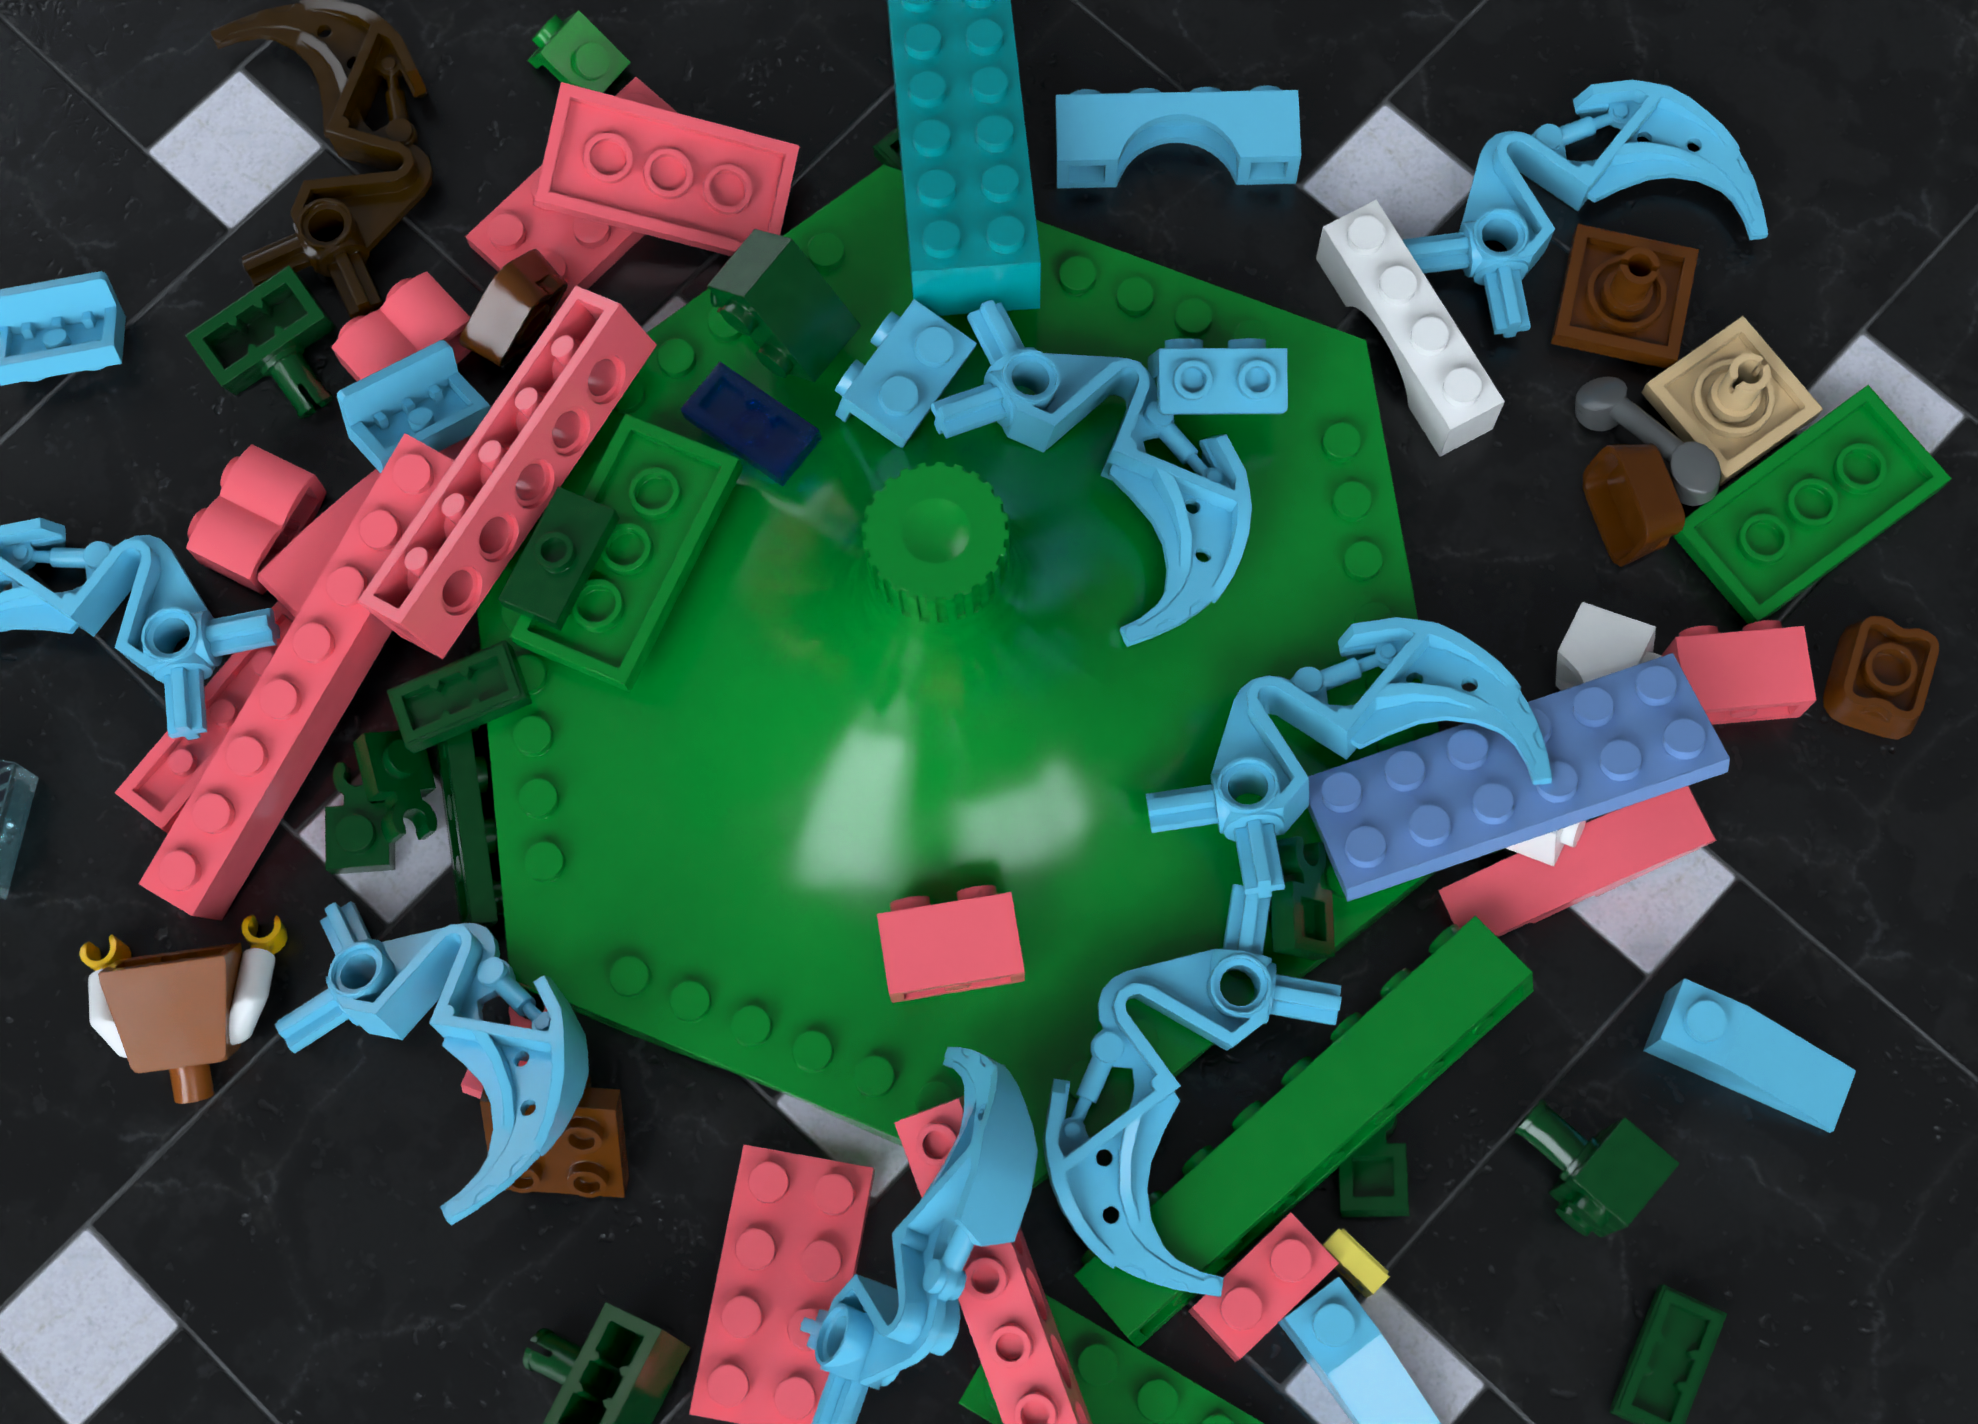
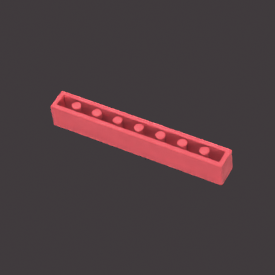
(292, 703)

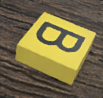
(1356, 1263)

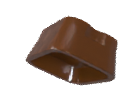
(514, 308)
(1632, 500)
(1880, 677)

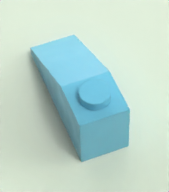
(1749, 1054)
(1355, 1359)

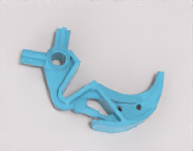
(1508, 212)
(1187, 510)
(157, 616)
(1260, 762)
(399, 980)
(1190, 995)
(971, 1202)

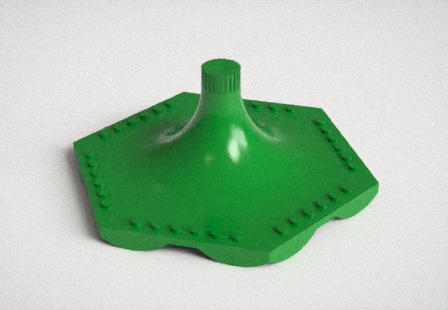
(929, 694)

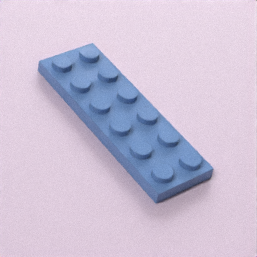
(1473, 793)

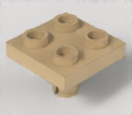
(1732, 398)

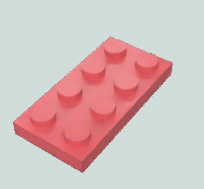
(662, 172)
(572, 245)
(782, 1259)

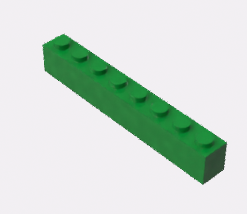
(1318, 1118)

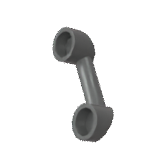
(1693, 466)

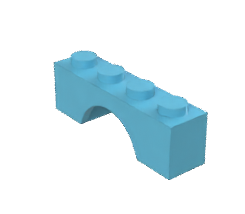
(1246, 130)

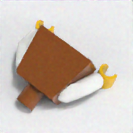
(181, 1005)

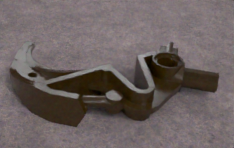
(360, 204)

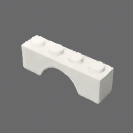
(1439, 369)
(1592, 648)

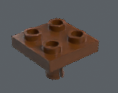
(1625, 296)
(586, 1157)

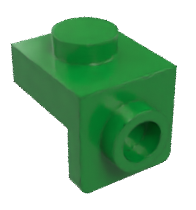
(577, 53)

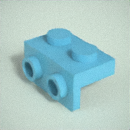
(59, 328)
(905, 374)
(1220, 380)
(413, 397)

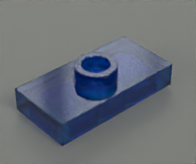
(751, 423)

